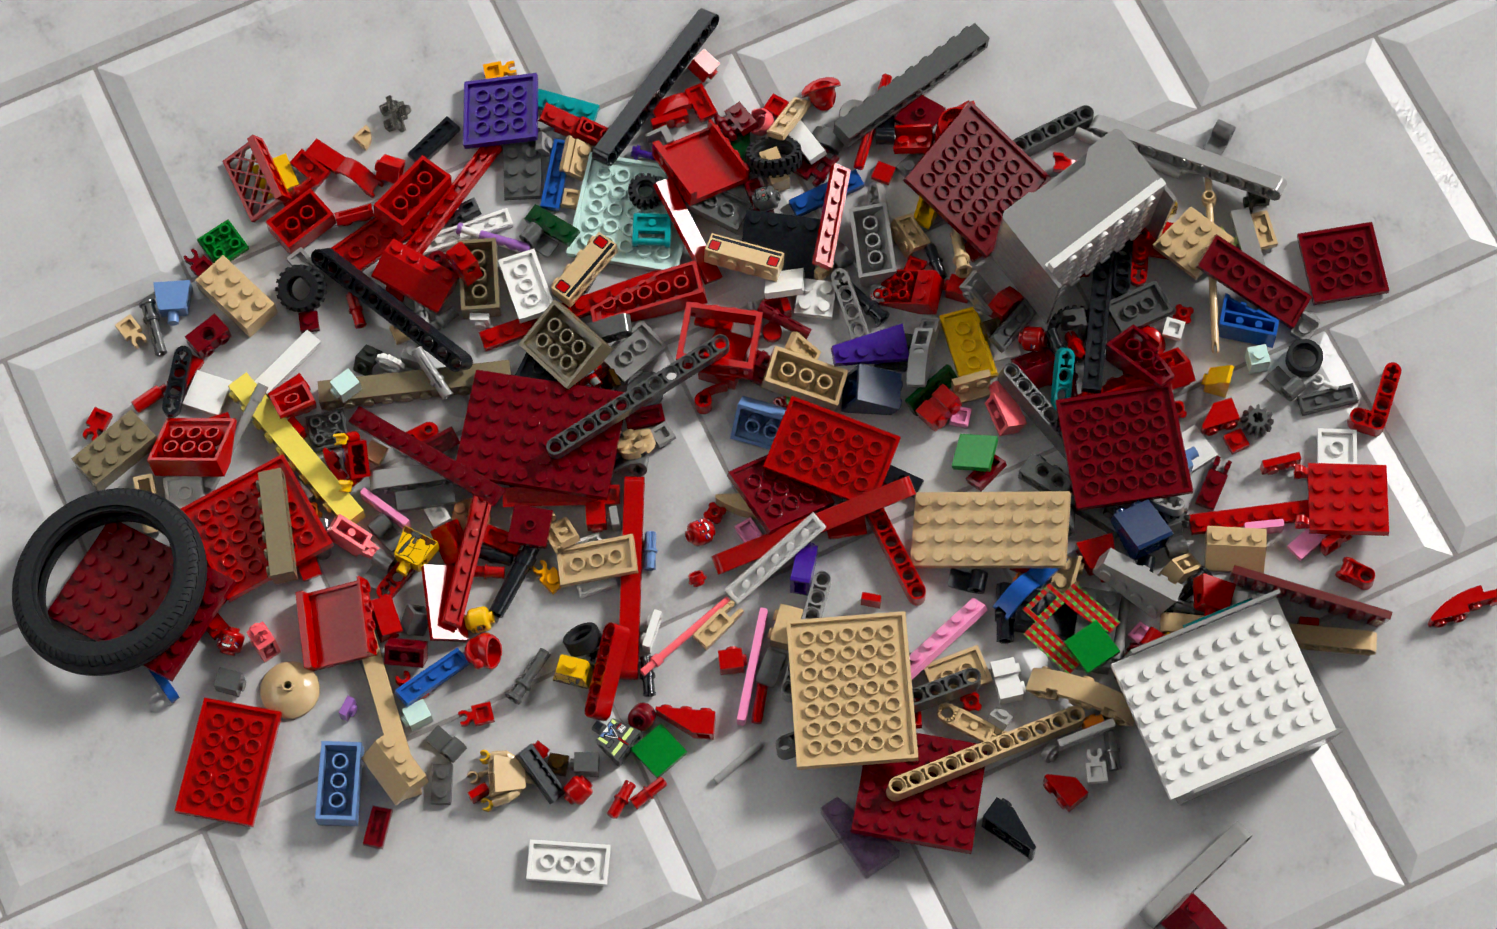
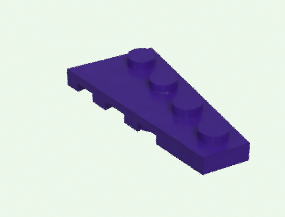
(878, 347)

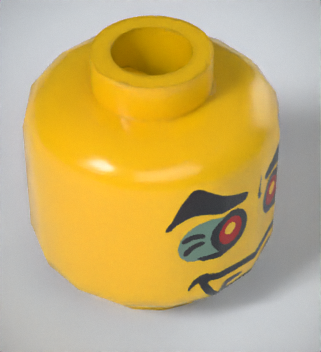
(479, 619)

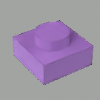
(348, 708)

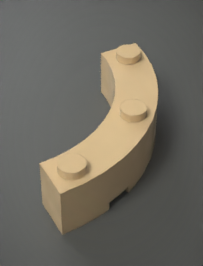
(1080, 692)

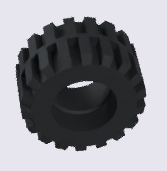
(286, 282)

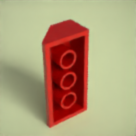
(415, 276)

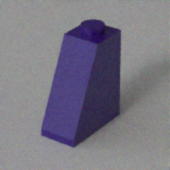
(803, 569)

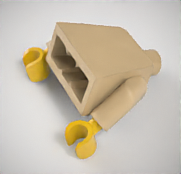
(505, 776)

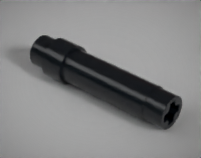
(522, 564)

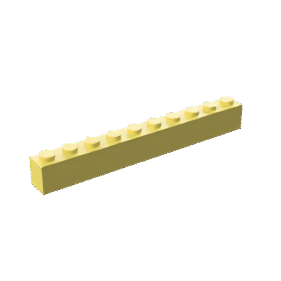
(297, 452)

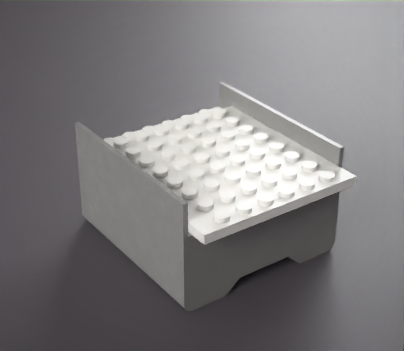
(1080, 220)
(1224, 698)

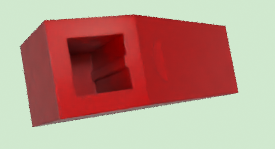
(695, 723)

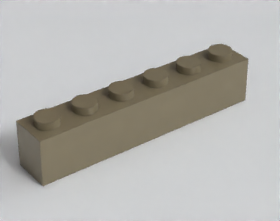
(277, 526)

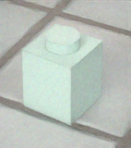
(1257, 358)
(345, 385)
(416, 715)

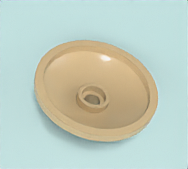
(295, 700)

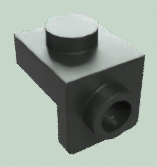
(1252, 200)
(366, 360)

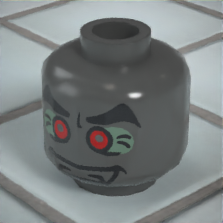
(766, 198)

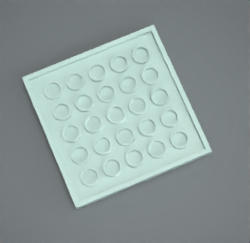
(607, 209)

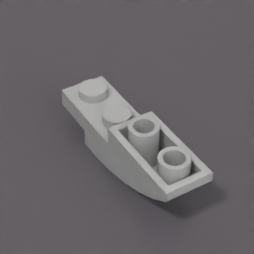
(921, 352)

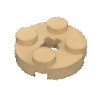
(635, 443)

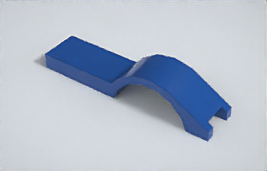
(1022, 588)

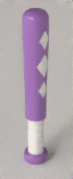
(509, 243)

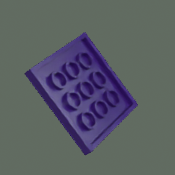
(500, 111)

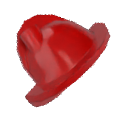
(822, 92)

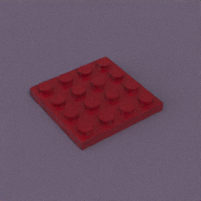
(1343, 263)
(776, 498)

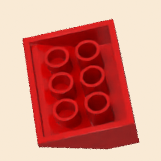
(193, 447)

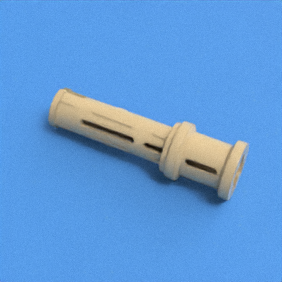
(961, 258)

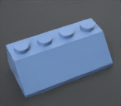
(756, 422)

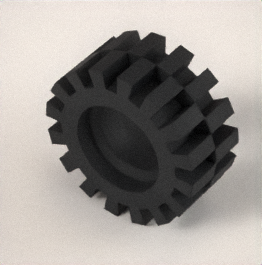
(634, 187)

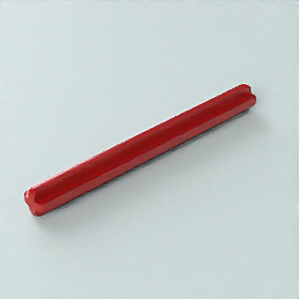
(867, 139)

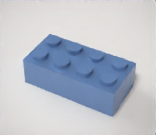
(339, 783)

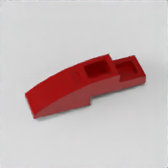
(568, 124)
(1458, 607)

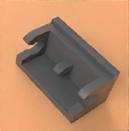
(1075, 321)

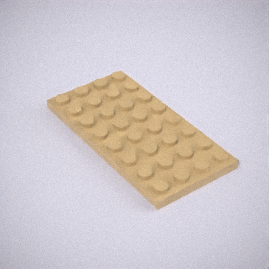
(990, 529)

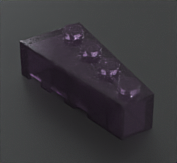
(867, 852)

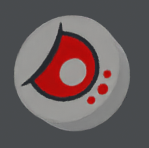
(874, 293)

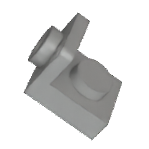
(1305, 326)

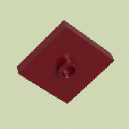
(920, 112)
(530, 526)

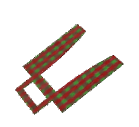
(1047, 640)

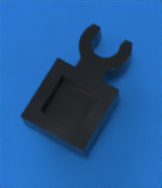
(466, 211)

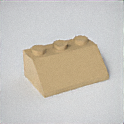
(1235, 547)
(394, 767)

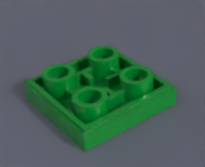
(223, 241)
(975, 452)
(1092, 647)
(659, 751)

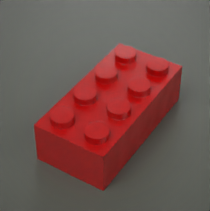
(412, 196)

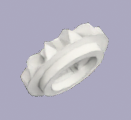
(390, 363)

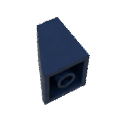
(872, 391)
(1141, 529)

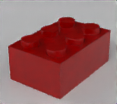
(301, 222)

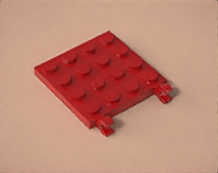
(1345, 499)

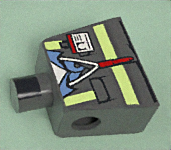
(616, 739)

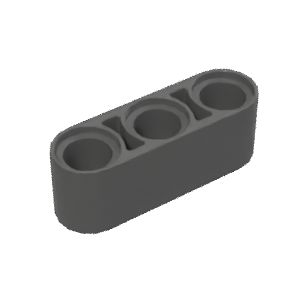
(613, 327)

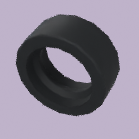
(1304, 371)
(582, 639)

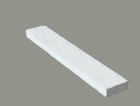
(491, 223)
(775, 558)

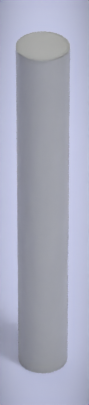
(738, 762)

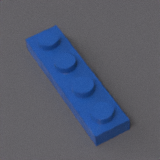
(554, 180)
(815, 197)
(431, 677)

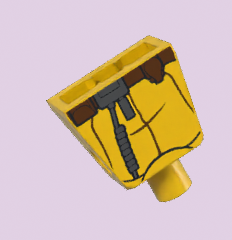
(414, 551)
(572, 671)

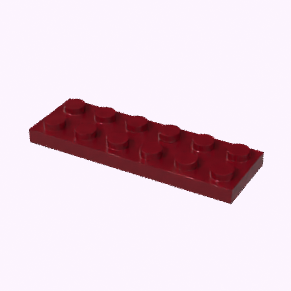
(1254, 281)

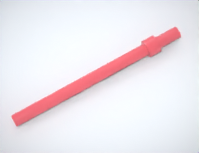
(657, 659)

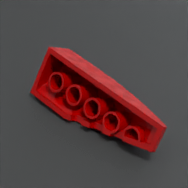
(656, 296)
(1175, 359)

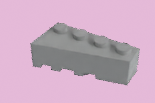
(1136, 583)

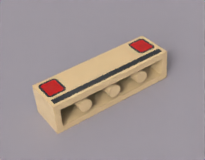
(744, 257)
(584, 269)

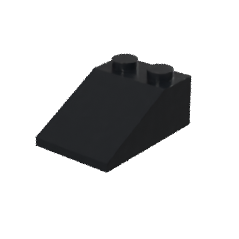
(1061, 622)
(1006, 825)

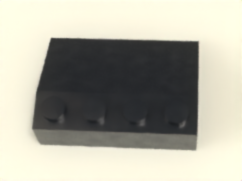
(784, 233)

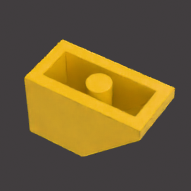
(1217, 380)

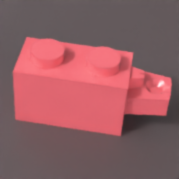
(1004, 410)
(351, 537)
(263, 641)

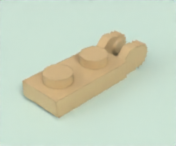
(716, 625)

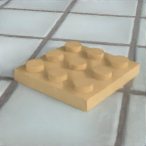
(1188, 240)

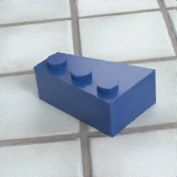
(1246, 324)

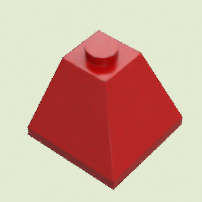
(293, 401)

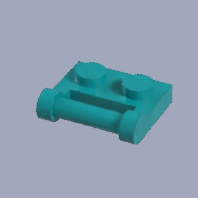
(651, 224)

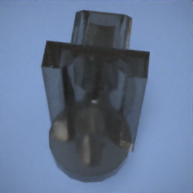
(398, 114)

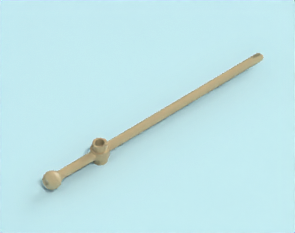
(1209, 201)

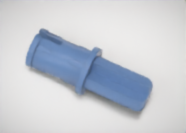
(650, 551)

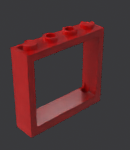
(723, 367)

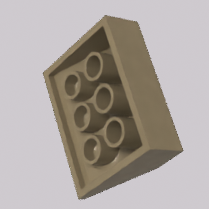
(565, 345)

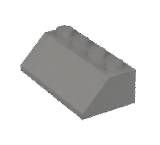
(872, 243)

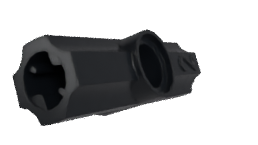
(1004, 627)

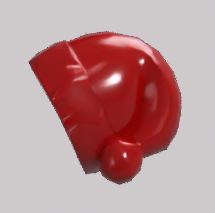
(483, 651)

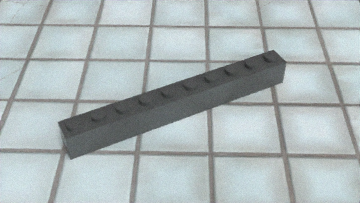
(910, 85)

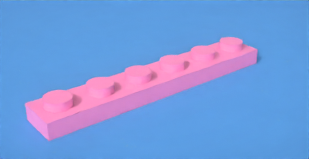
(946, 635)

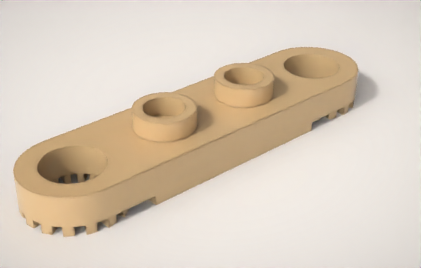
(969, 723)

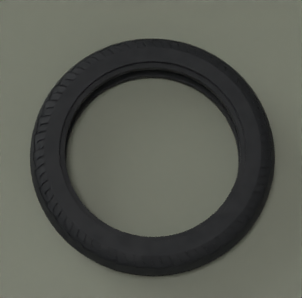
(153, 635)

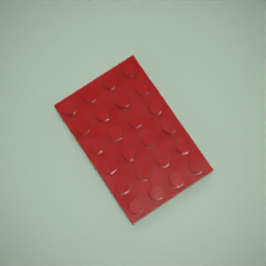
(830, 450)
(228, 762)

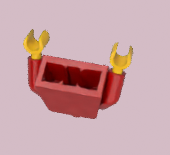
(355, 459)

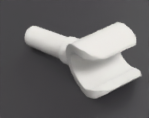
(1323, 383)

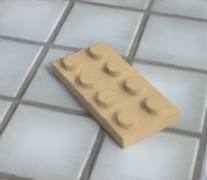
(597, 560)

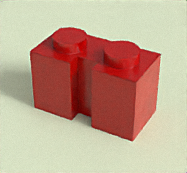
(939, 408)

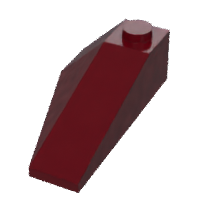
(1135, 355)
(1191, 914)

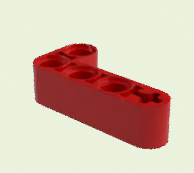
(1382, 399)

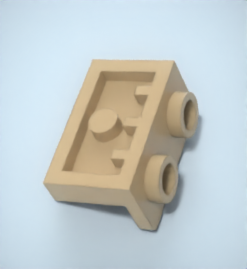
(908, 234)
(972, 386)
(1067, 576)

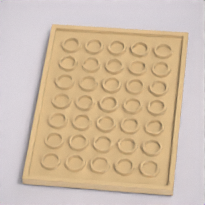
(851, 690)

